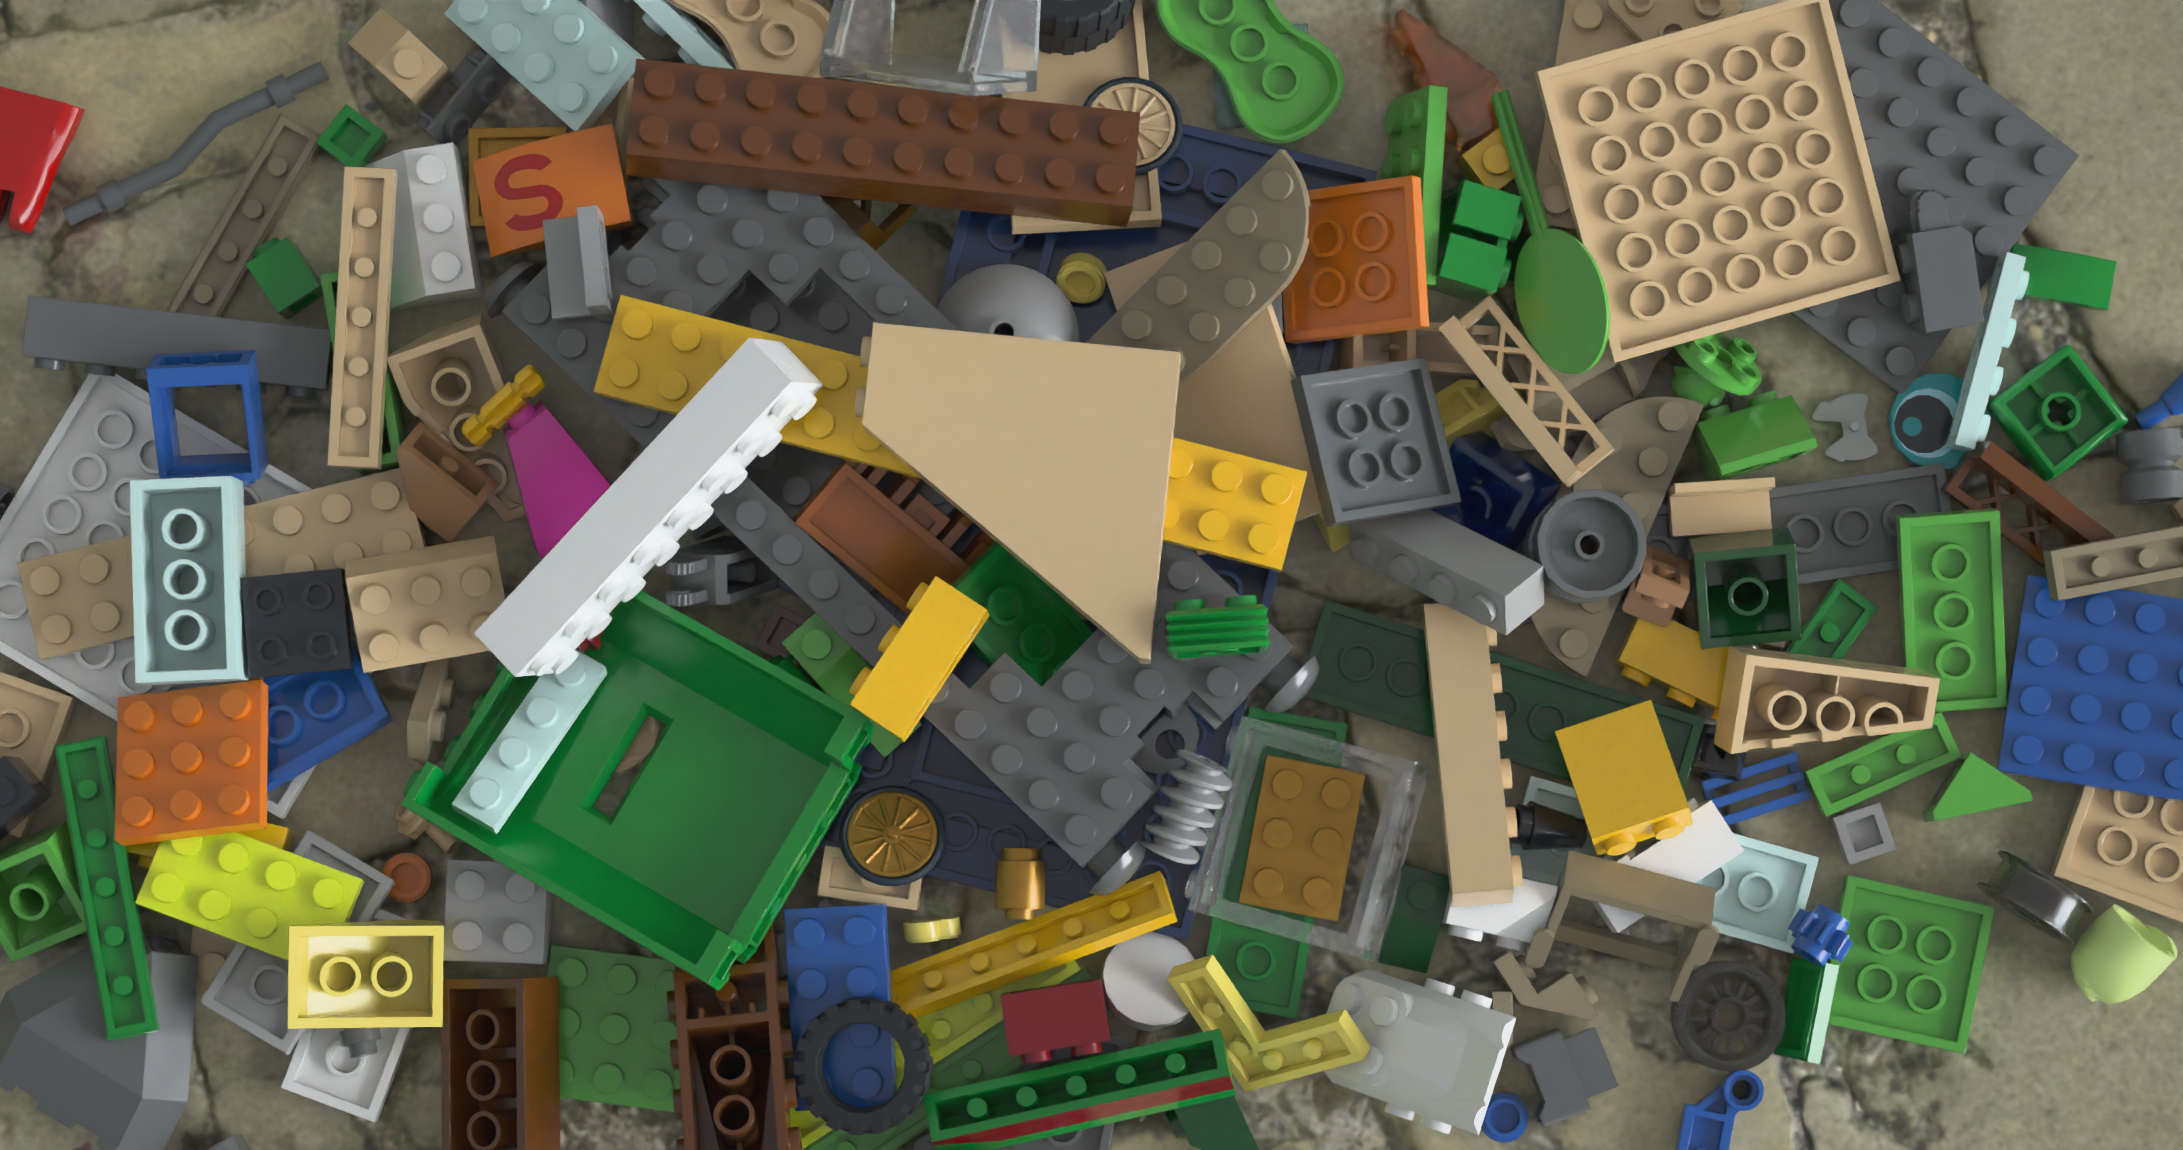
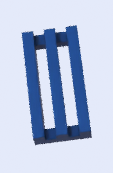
(1794, 777)

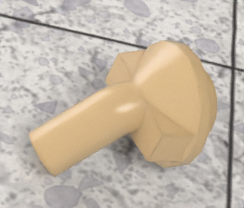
(413, 825)

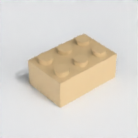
(423, 602)

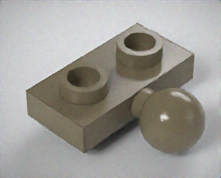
(426, 718)

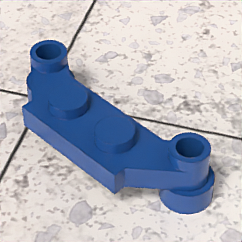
(1711, 1119)

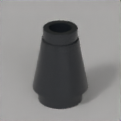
(1547, 828)

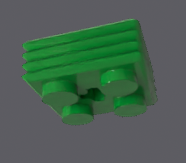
(2088, 417)
(1216, 631)

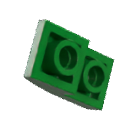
(2067, 277)

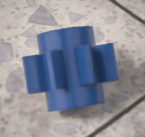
(1820, 935)

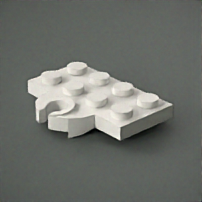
(328, 1074)

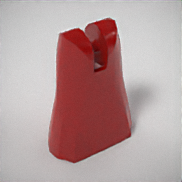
(32, 145)

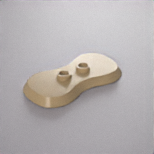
(767, 33)

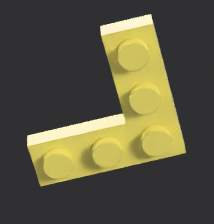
(1257, 1055)

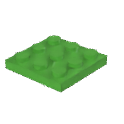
(1909, 963)
(614, 1027)

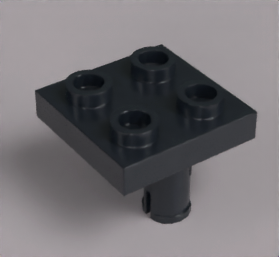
(297, 623)

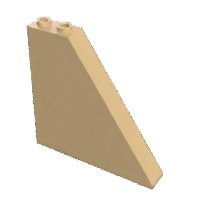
(1043, 450)

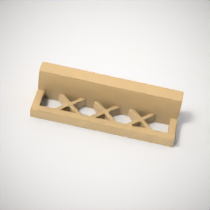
(1513, 404)

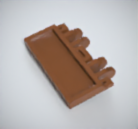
(881, 540)

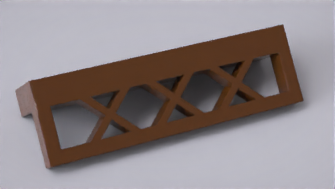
(2031, 491)

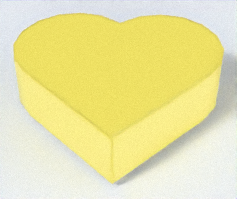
(931, 929)

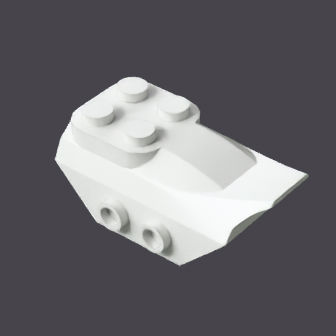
(1425, 1049)

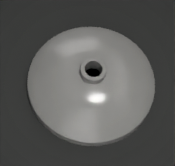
(1012, 298)

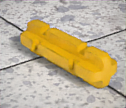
(503, 405)

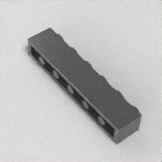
(130, 337)

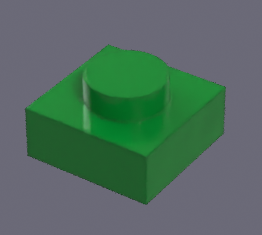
(351, 138)

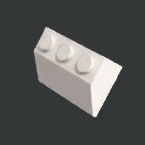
(432, 232)

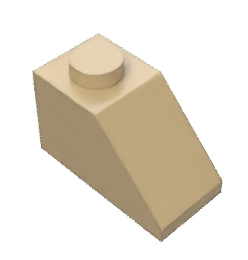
(400, 58)

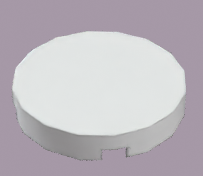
(1138, 983)

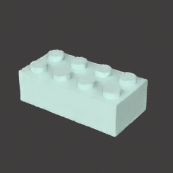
(188, 580)

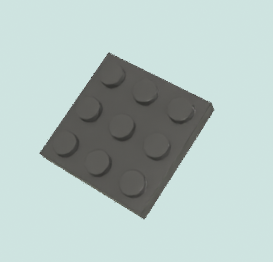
(1375, 441)

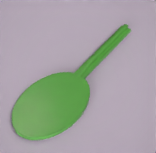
(1556, 277)

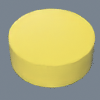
(1082, 278)

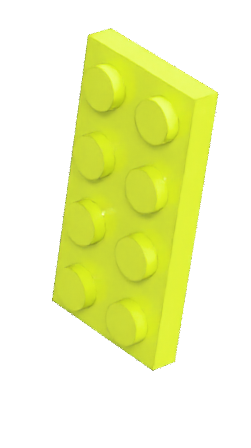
(245, 889)

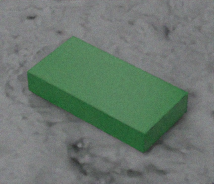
(1807, 1010)

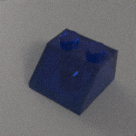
(1496, 489)

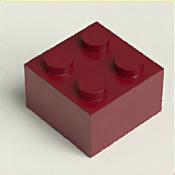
(1055, 1019)

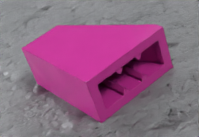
(551, 474)

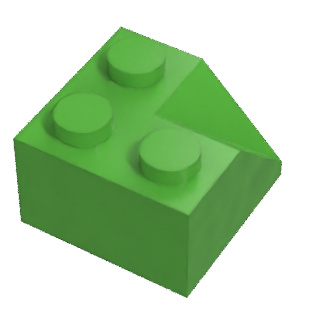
(39, 893)

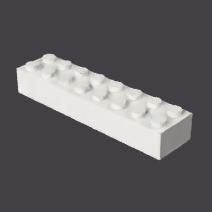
(650, 509)

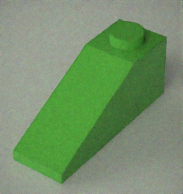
(834, 669)

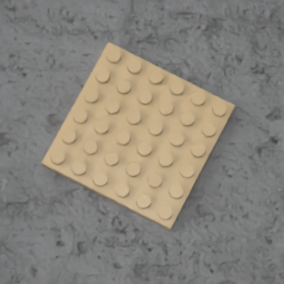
(1718, 175)

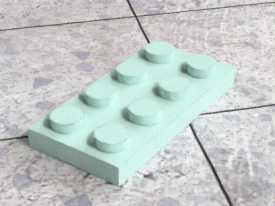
(553, 51)

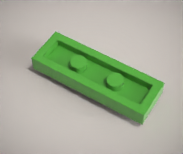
(1880, 766)

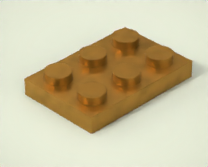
(1302, 838)

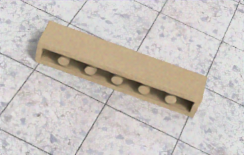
(1469, 758)

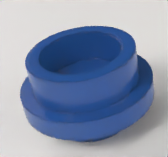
(1505, 1117)

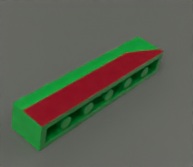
(1081, 1094)

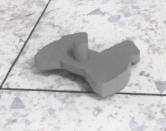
(1848, 410)

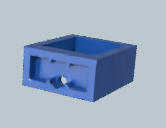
(206, 370)

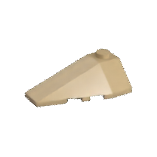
(448, 380)

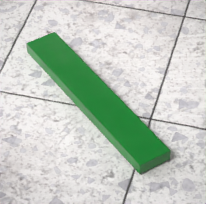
(106, 890)

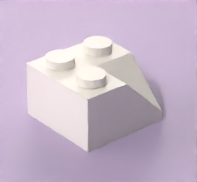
(1511, 922)

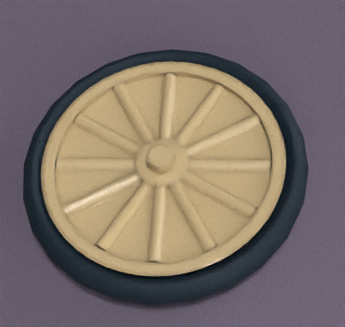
(1159, 117)

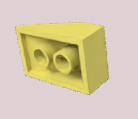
(366, 974)

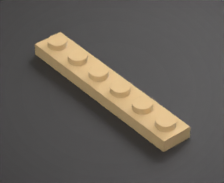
(362, 318)

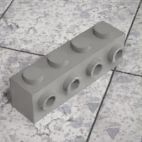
(1452, 566)

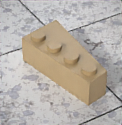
(1807, 698)

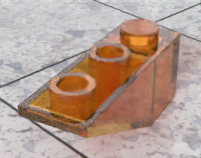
(1441, 63)

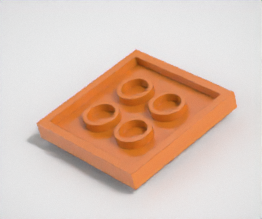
(1360, 264)
(191, 762)

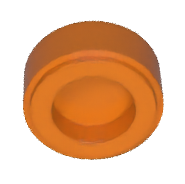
(412, 877)

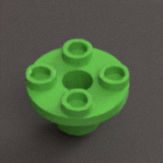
(1713, 367)

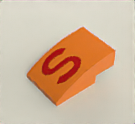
(549, 182)

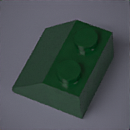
(1745, 587)

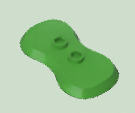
(1273, 72)

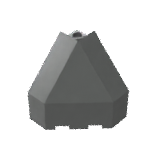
(60, 1053)

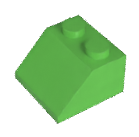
(1752, 437)

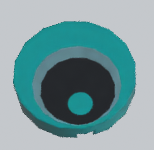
(1923, 419)

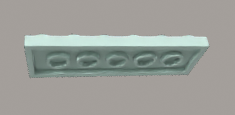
(1753, 893)

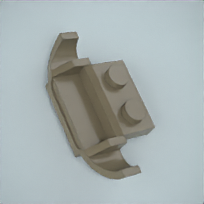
(1595, 391)

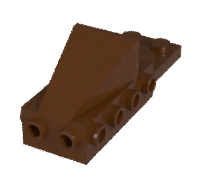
(734, 1058)

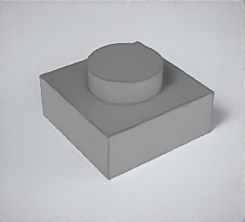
(1862, 833)

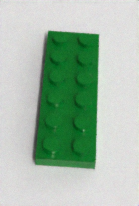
(1262, 965)

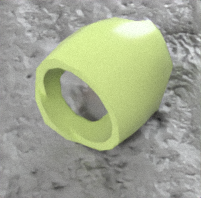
(2119, 956)

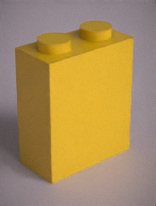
(1624, 779)

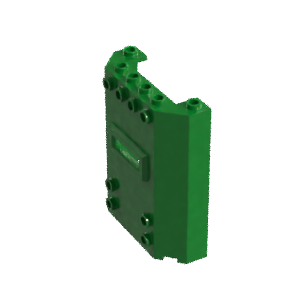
(714, 814)

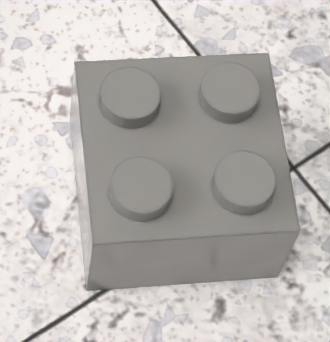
(495, 915)

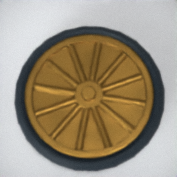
(892, 835)

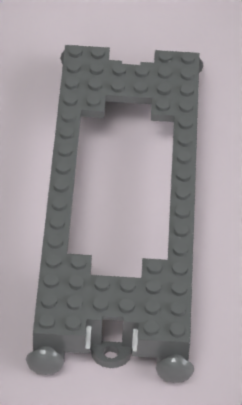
(1053, 749)

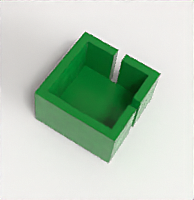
(1474, 239)

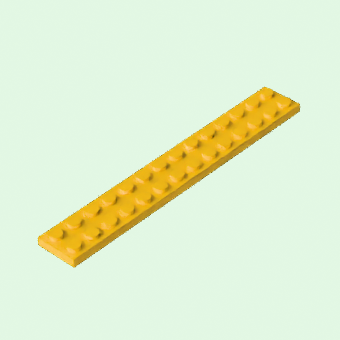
(667, 355)

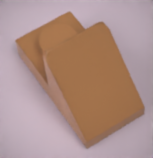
(1658, 587)

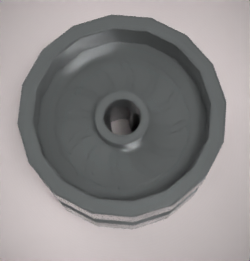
(1614, 540)

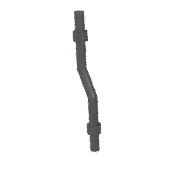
(113, 194)

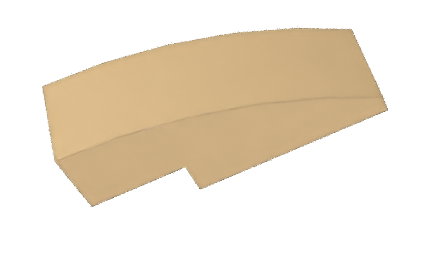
(1414, 344)

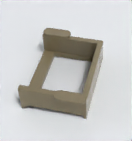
(1636, 892)

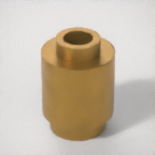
(1020, 882)

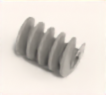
(1188, 808)

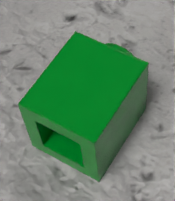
(285, 276)

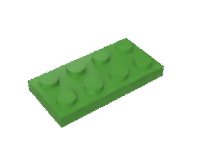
(1417, 149)
(1954, 604)

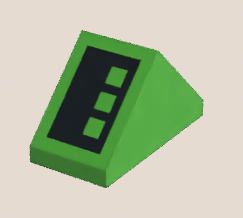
(1973, 788)

